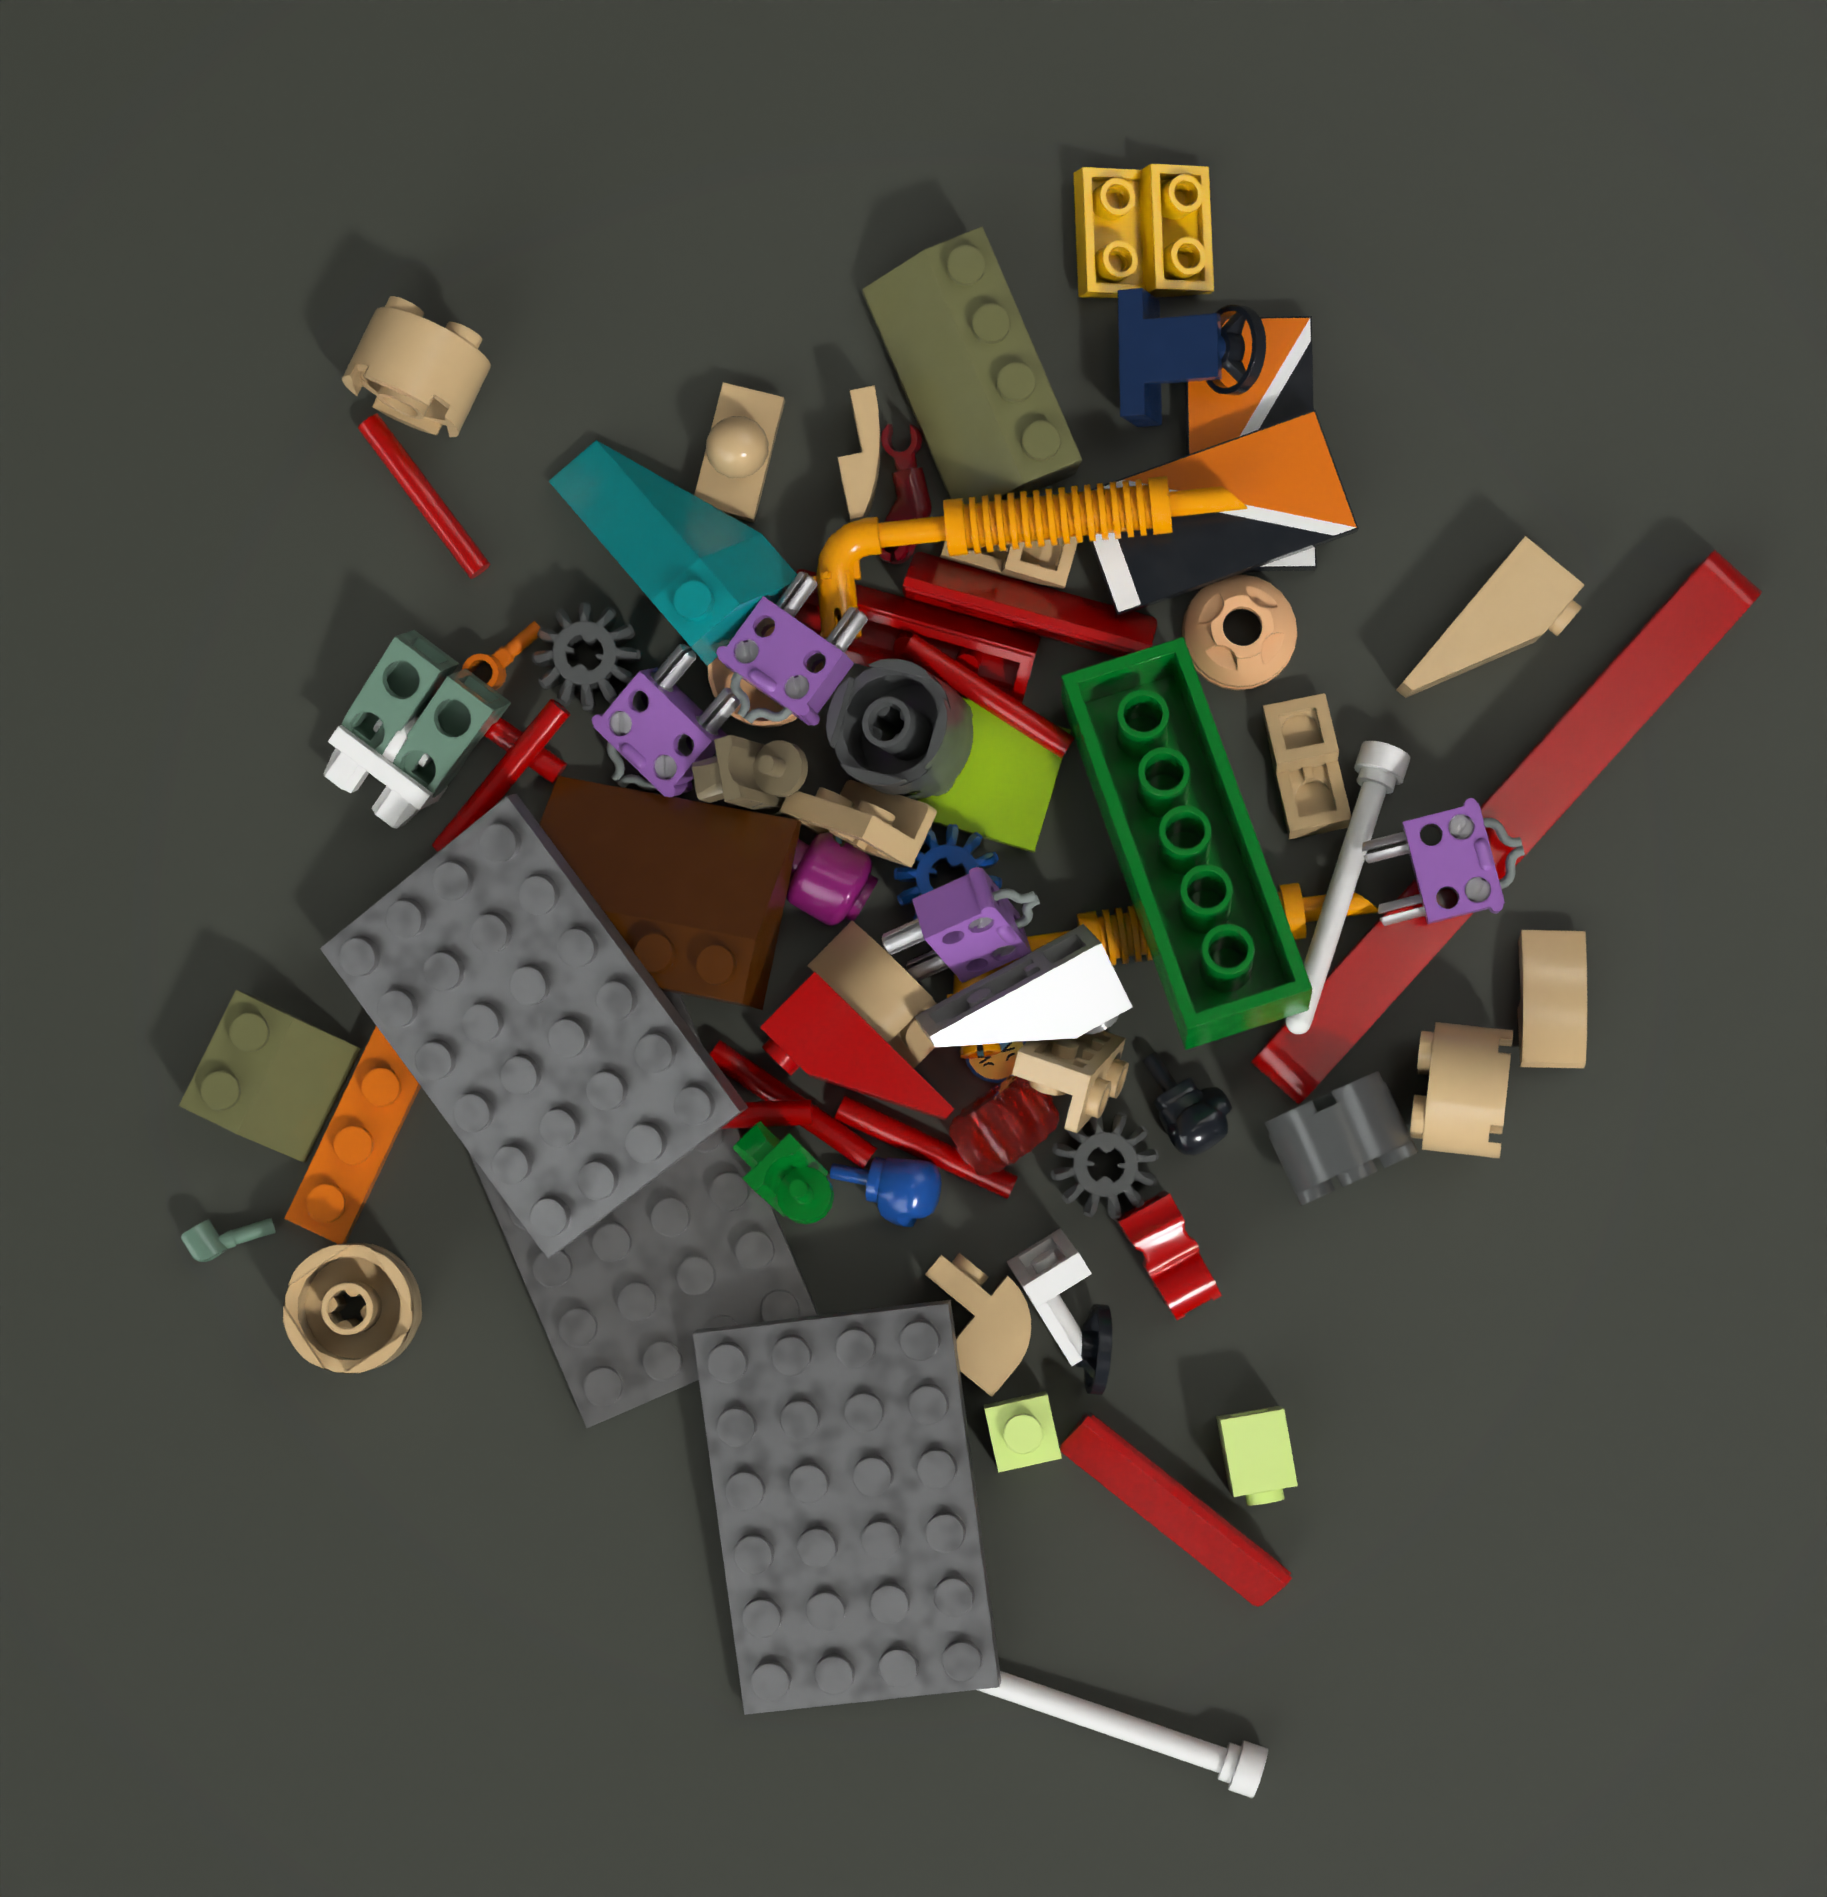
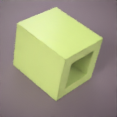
(1022, 1431)
(1257, 1454)

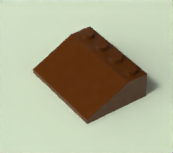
(682, 882)

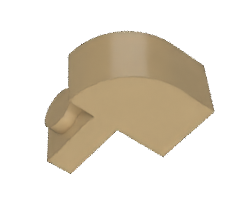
(877, 990)
(1000, 1324)

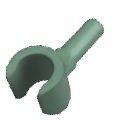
(206, 1244)

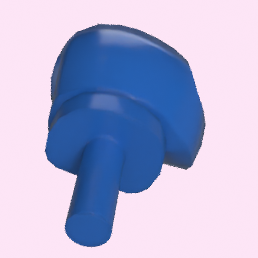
(900, 1187)

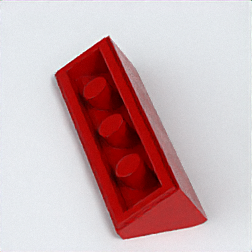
(1026, 606)
(987, 648)
(1174, 1510)

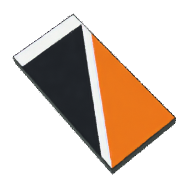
(1277, 395)
(1291, 502)

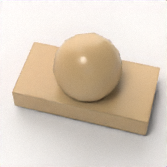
(739, 450)

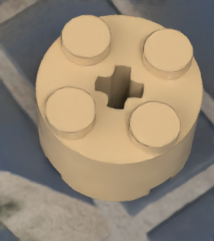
(418, 368)
(1464, 1089)
(317, 1296)

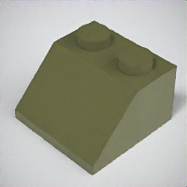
(270, 1076)

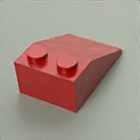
(840, 1048)

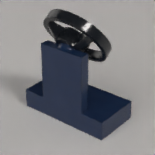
(1180, 350)

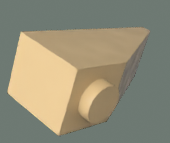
(1508, 613)

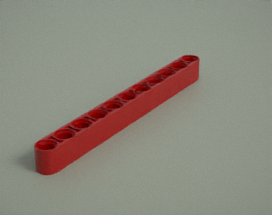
(1527, 808)

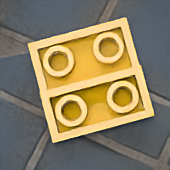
(1143, 230)

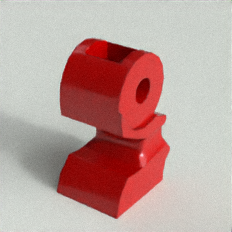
(1169, 1254)

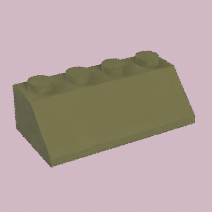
(971, 372)

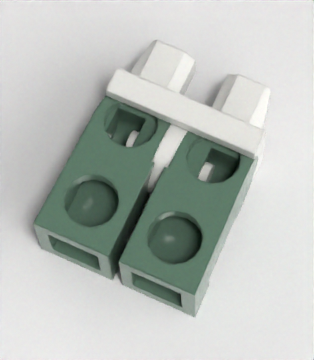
(408, 752)

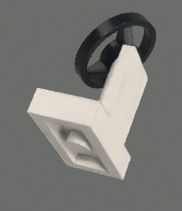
(1046, 1272)

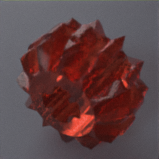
(1003, 1125)

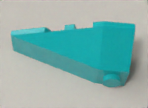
(678, 549)

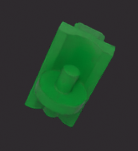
(786, 1175)

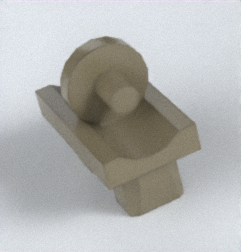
(751, 774)

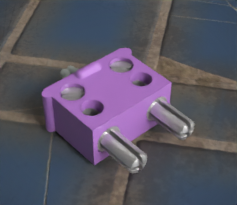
(786, 659)
(659, 733)
(1456, 863)
(966, 926)

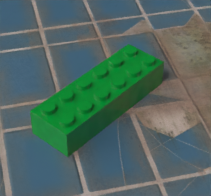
(1185, 843)

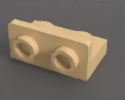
(866, 819)
(1078, 1066)

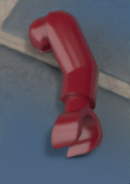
(910, 489)

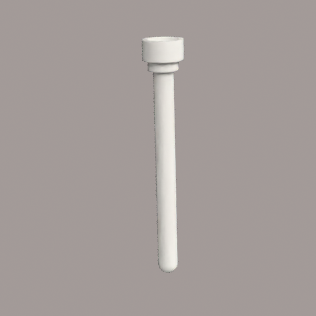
(1379, 770)
(1236, 1764)

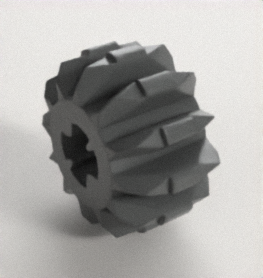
(595, 636)
(1103, 1186)

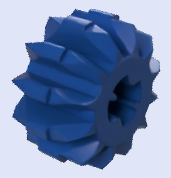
(950, 853)

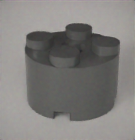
(933, 724)
(1340, 1137)

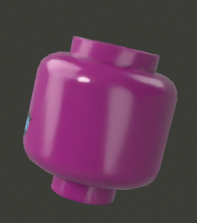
(830, 879)

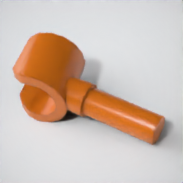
(504, 655)

